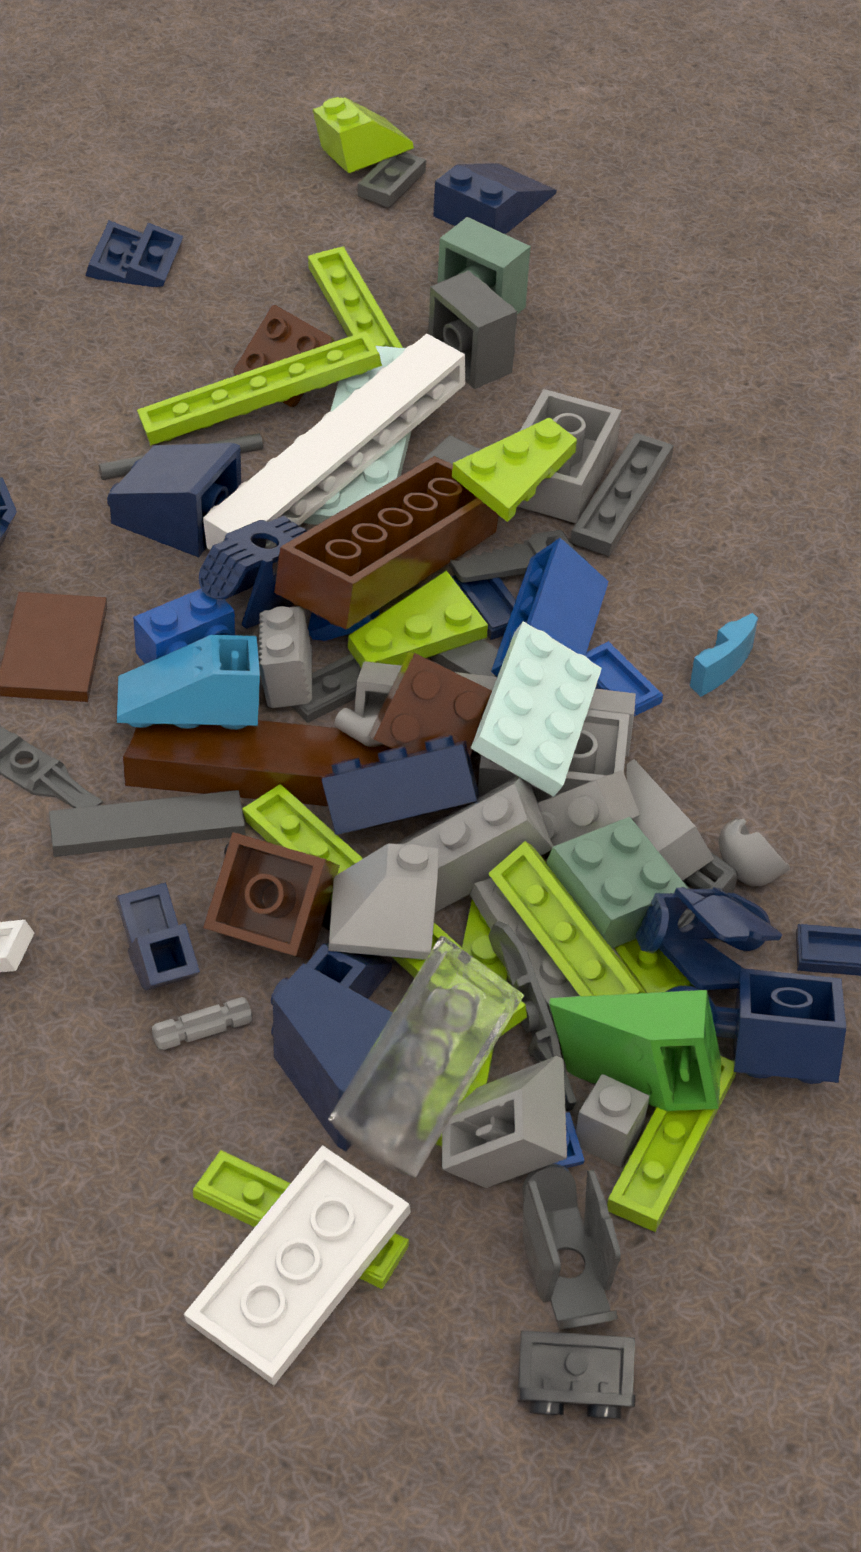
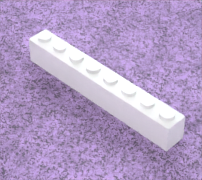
(344, 441)

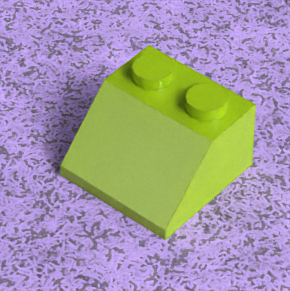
(356, 134)

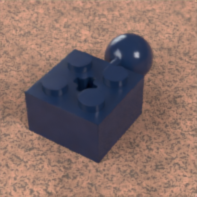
(784, 1025)

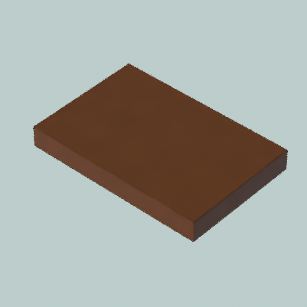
(52, 646)

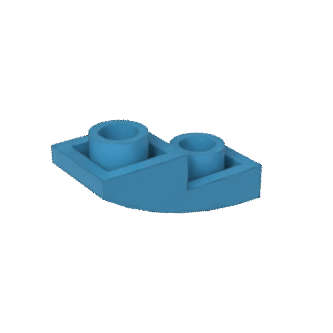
(731, 650)

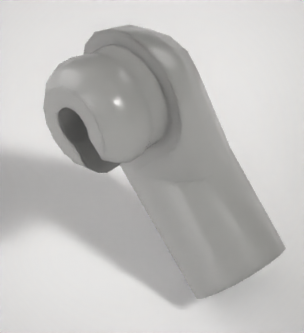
(356, 726)

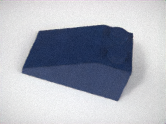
(488, 195)

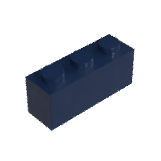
(400, 785)

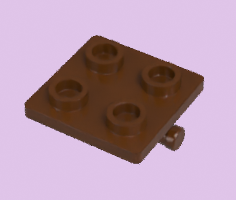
(279, 338)

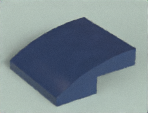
(134, 256)

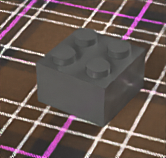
(476, 324)

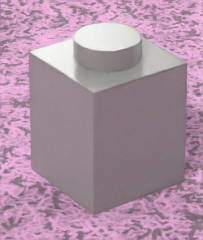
(611, 1120)

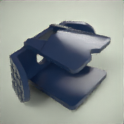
(245, 562)
(717, 916)

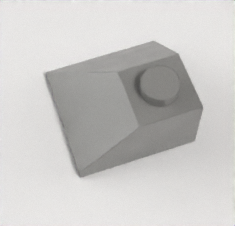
(386, 903)

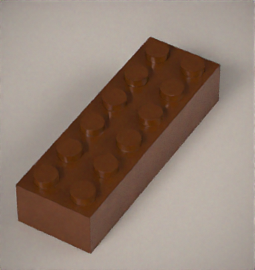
(383, 544)

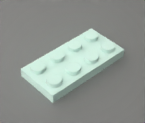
(537, 709)

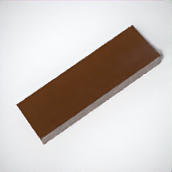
(241, 759)

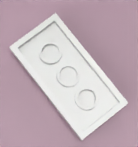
(297, 1264)

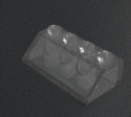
(425, 1059)

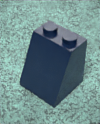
(174, 490)
(323, 1038)

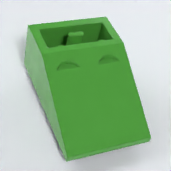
(646, 1041)

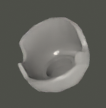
(750, 854)

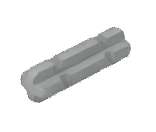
(202, 1023)

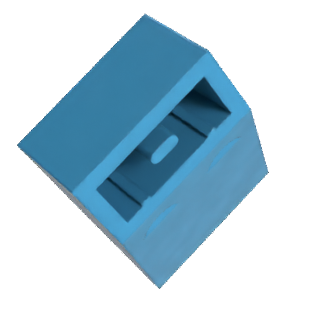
(195, 686)

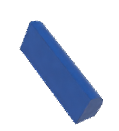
(557, 597)

